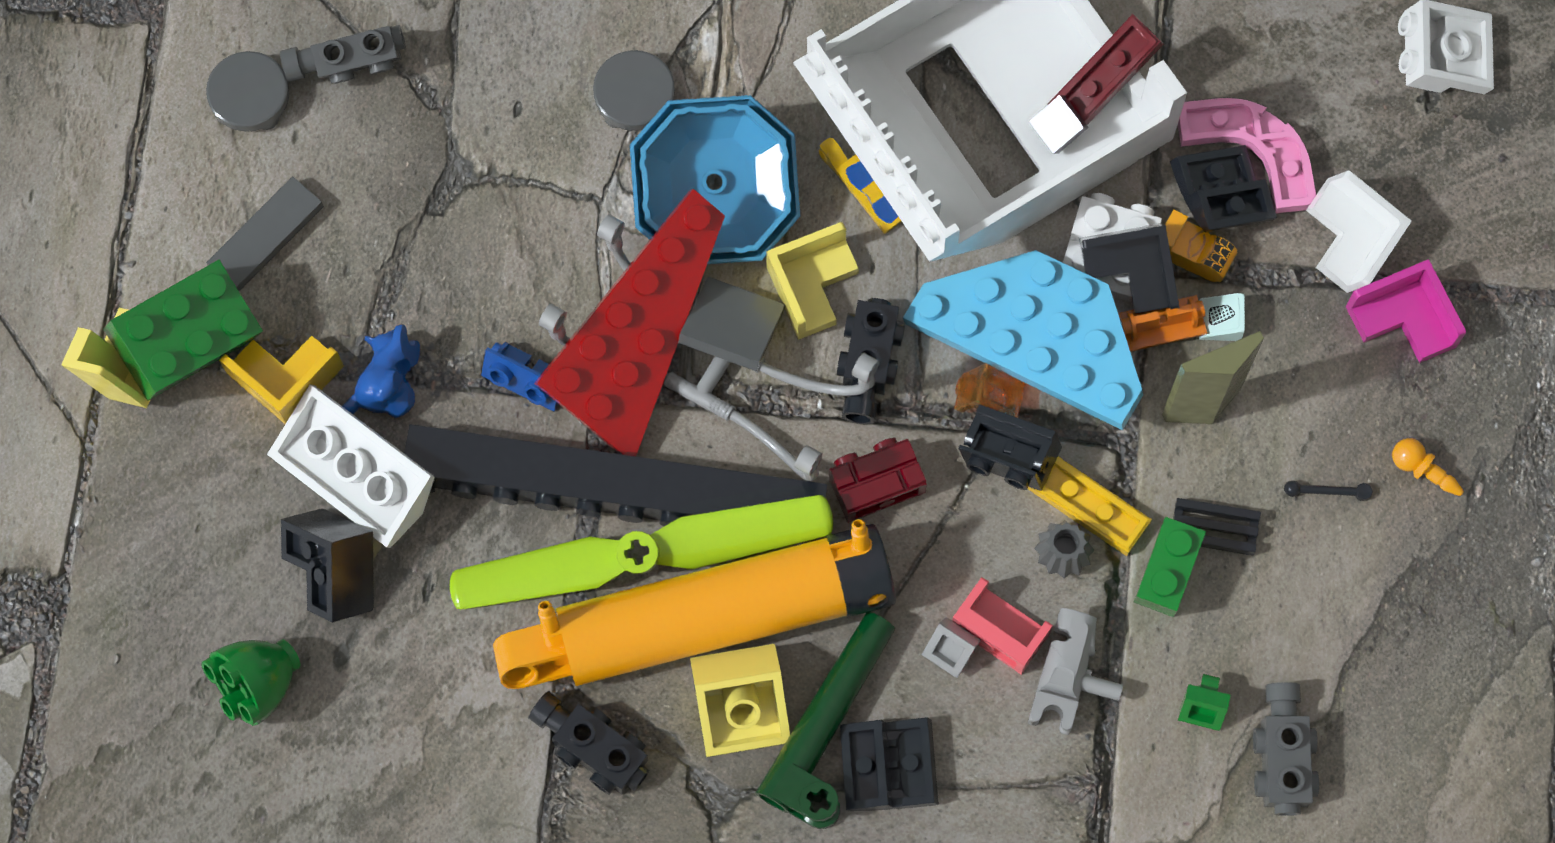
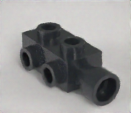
(876, 343)
(597, 749)

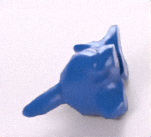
(383, 382)

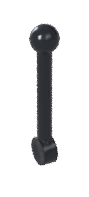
(1361, 492)

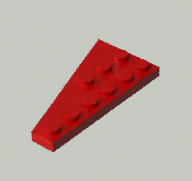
(625, 346)

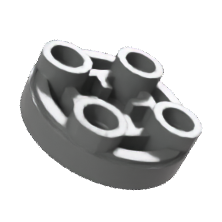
(632, 89)
(248, 91)

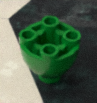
(251, 677)

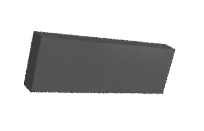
(267, 232)

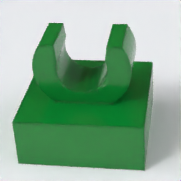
(1204, 704)

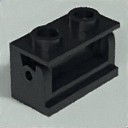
(1010, 449)

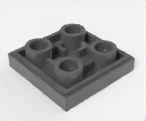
(731, 323)

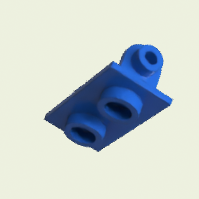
(508, 369)

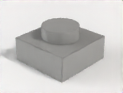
(951, 647)

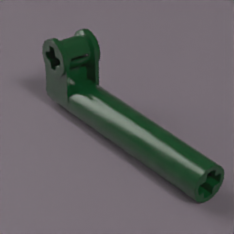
(790, 780)

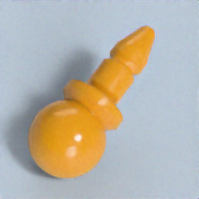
(1411, 456)

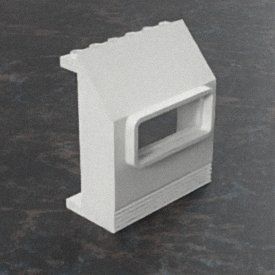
(1020, 60)

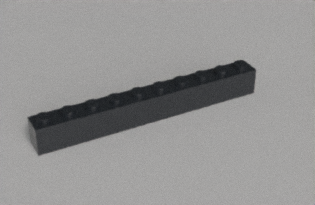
(589, 478)

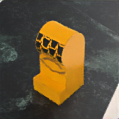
(1198, 250)

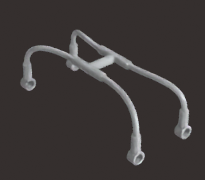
(808, 460)

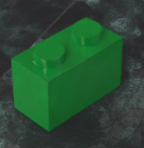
(1169, 566)

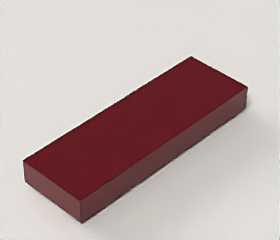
(1111, 68)

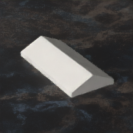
(352, 467)

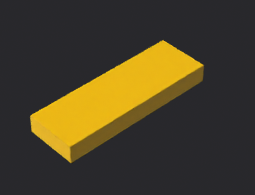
(1093, 506)

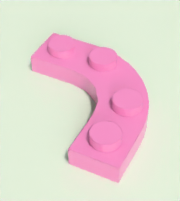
(1263, 133)

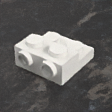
(1447, 48)
(1101, 216)

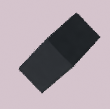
(1143, 256)
(335, 561)

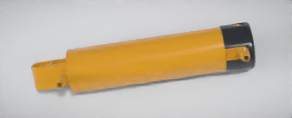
(701, 611)

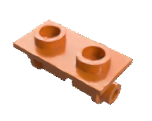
(1164, 324)

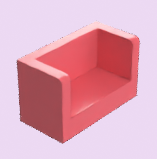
(1001, 627)

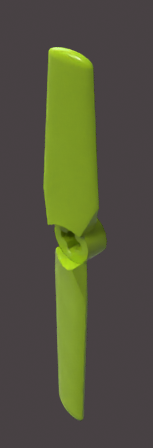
(684, 543)

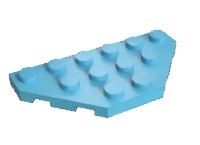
(1039, 327)

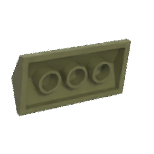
(1211, 382)

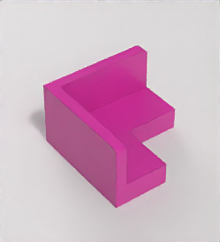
(1409, 301)

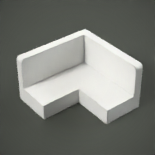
(1364, 228)

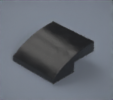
(1223, 189)
(889, 764)

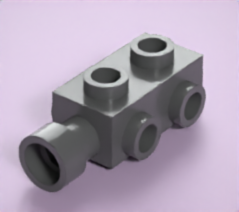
(354, 56)
(1282, 758)

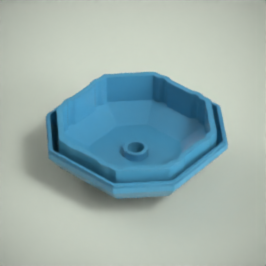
(723, 138)

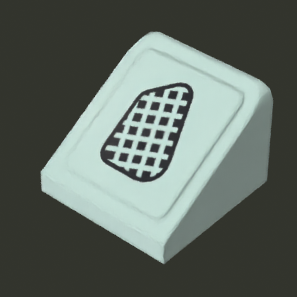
(1224, 317)

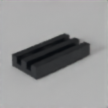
(1221, 511)

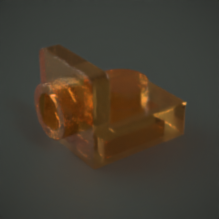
(989, 388)

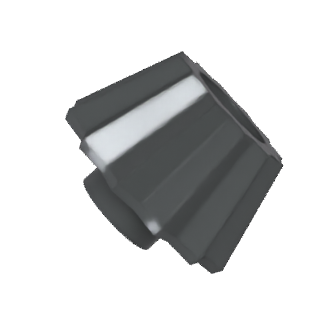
(1064, 549)

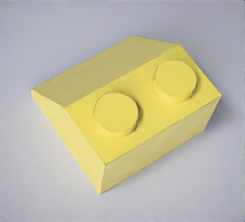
(740, 700)

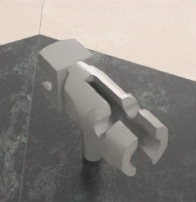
(1067, 673)

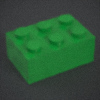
(182, 329)

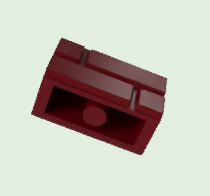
(877, 478)

